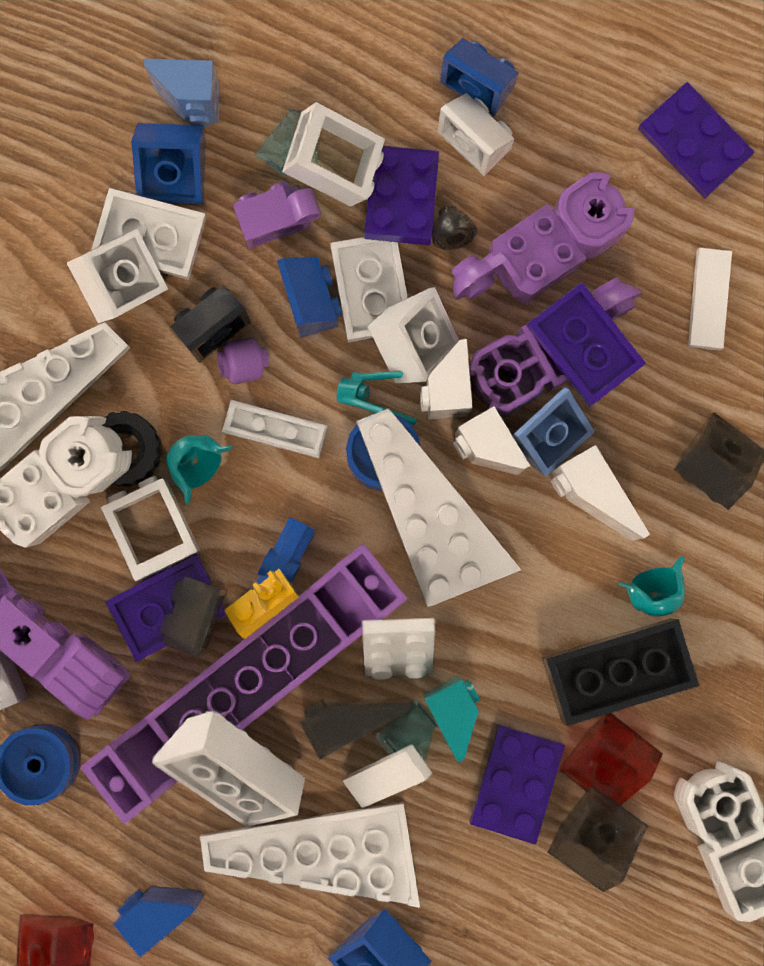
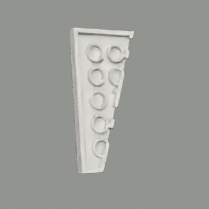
(49, 383)
(438, 529)
(337, 853)

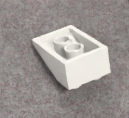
(594, 489)

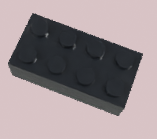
(620, 671)

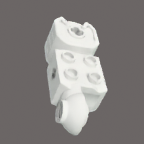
(57, 479)
(731, 835)

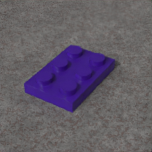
(695, 140)
(403, 196)
(585, 344)
(144, 606)
(517, 784)

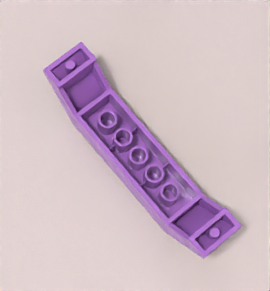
(249, 676)

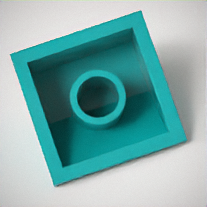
(454, 712)

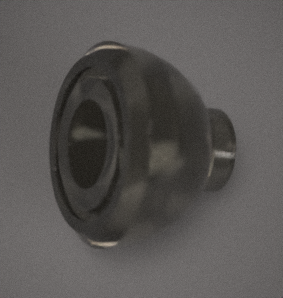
(452, 229)

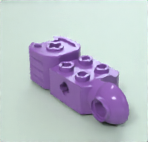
(549, 242)
(527, 360)
(68, 667)

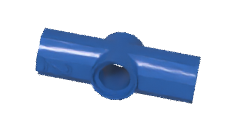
(287, 551)

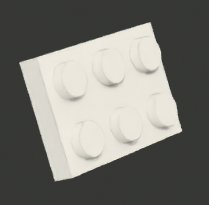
(166, 229)
(367, 281)
(398, 647)

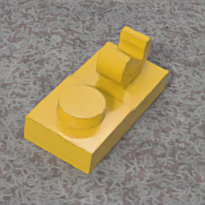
(261, 603)

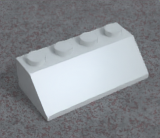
(231, 770)

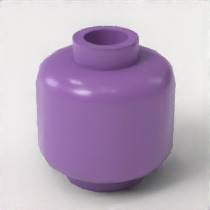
(242, 361)

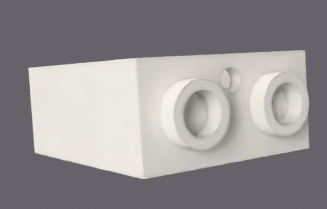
(300, 154)
(165, 560)

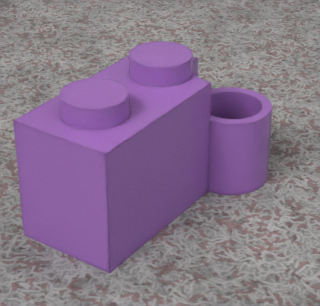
(275, 213)

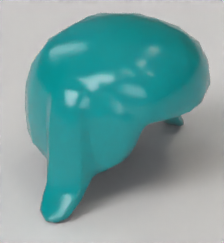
(182, 456)
(665, 581)

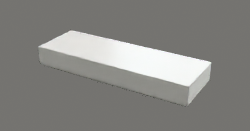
(709, 299)
(275, 429)
(387, 776)

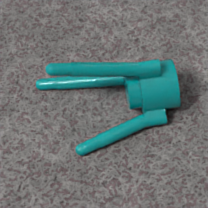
(355, 393)

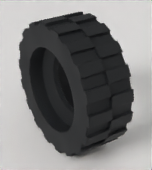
(149, 446)

